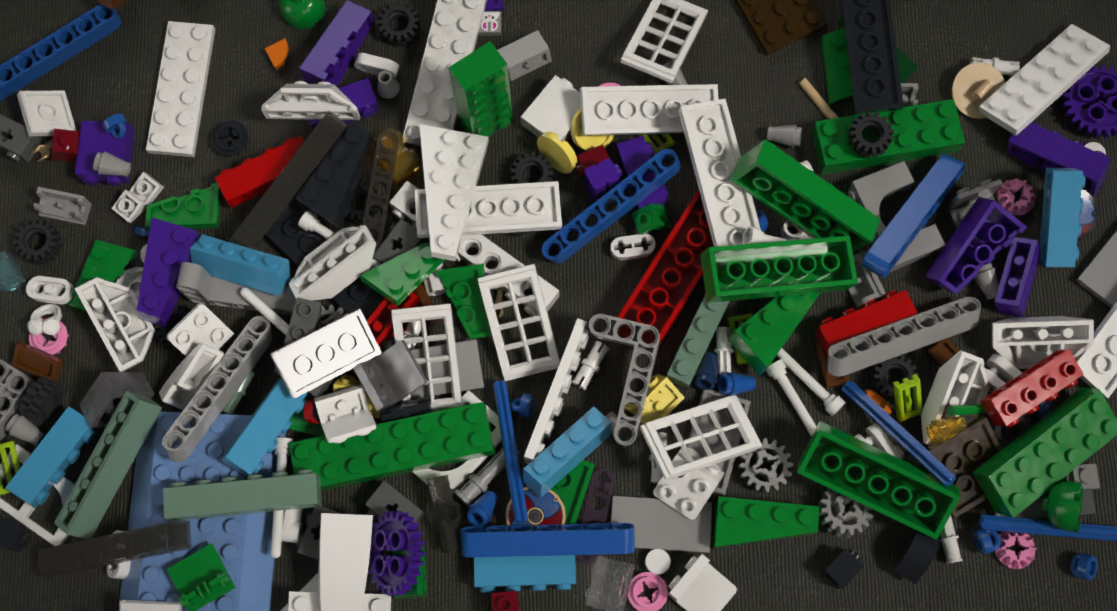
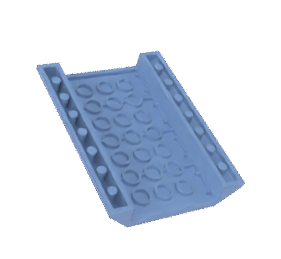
(238, 539)

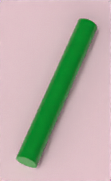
(965, 410)

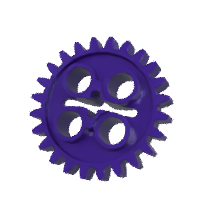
(1090, 85)
(395, 533)

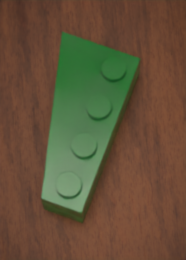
(769, 329)
(755, 521)

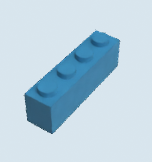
(1061, 217)
(241, 265)
(262, 430)
(566, 452)
(51, 458)
(524, 572)

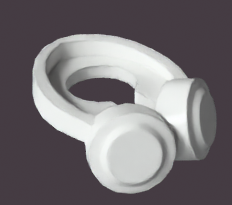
(49, 326)

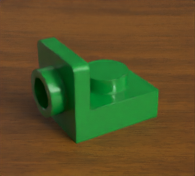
(650, 218)

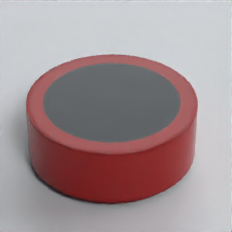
(310, 412)

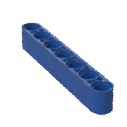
(60, 51)
(616, 195)
(913, 215)
(547, 540)

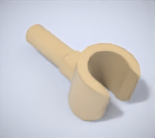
(43, 149)
(499, 300)

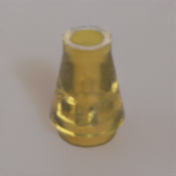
(944, 429)

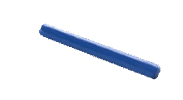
(899, 434)
(510, 452)
(1045, 527)

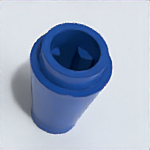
(735, 383)
(482, 509)

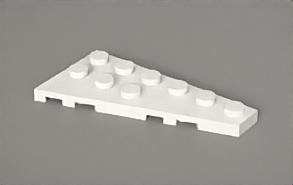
(450, 175)

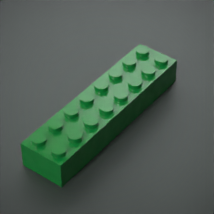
(398, 447)

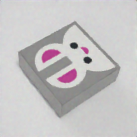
(490, 24)

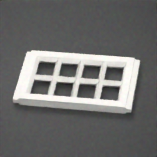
(650, 66)
(508, 278)
(429, 313)
(660, 453)

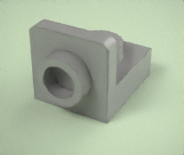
(1085, 473)

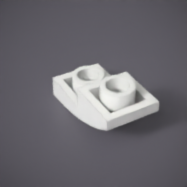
(135, 201)

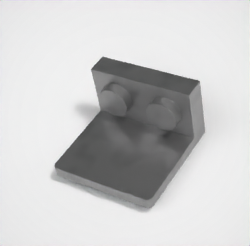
(967, 197)
(390, 376)

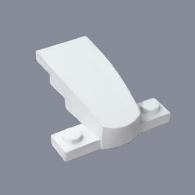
(342, 568)

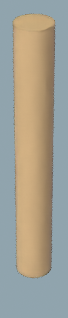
(817, 99)

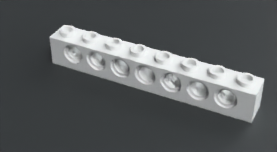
(404, 202)

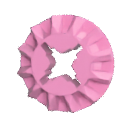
(1006, 197)
(51, 347)
(1008, 557)
(652, 581)

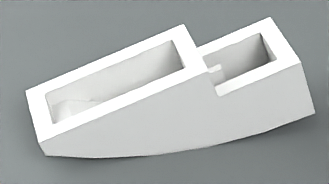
(190, 375)

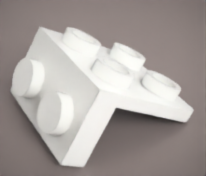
(198, 327)
(344, 414)
(689, 491)
(701, 587)

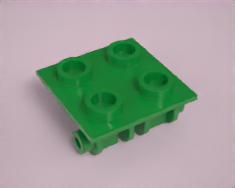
(200, 578)

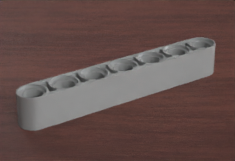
(903, 336)
(217, 399)

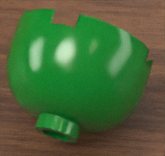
(302, 13)
(1065, 505)

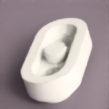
(52, 290)

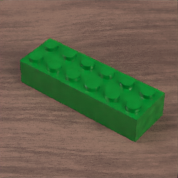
(482, 91)
(918, 134)
(803, 196)
(778, 269)
(1047, 452)
(878, 480)

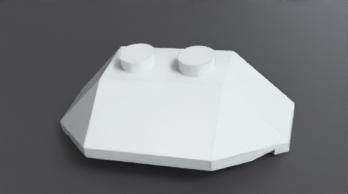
(309, 102)
(334, 264)
(117, 321)
(1032, 339)
(957, 382)

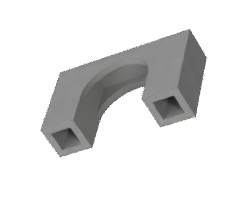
(875, 188)

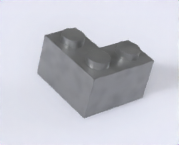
(107, 393)

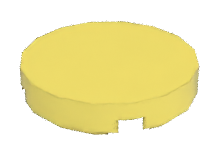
(559, 153)

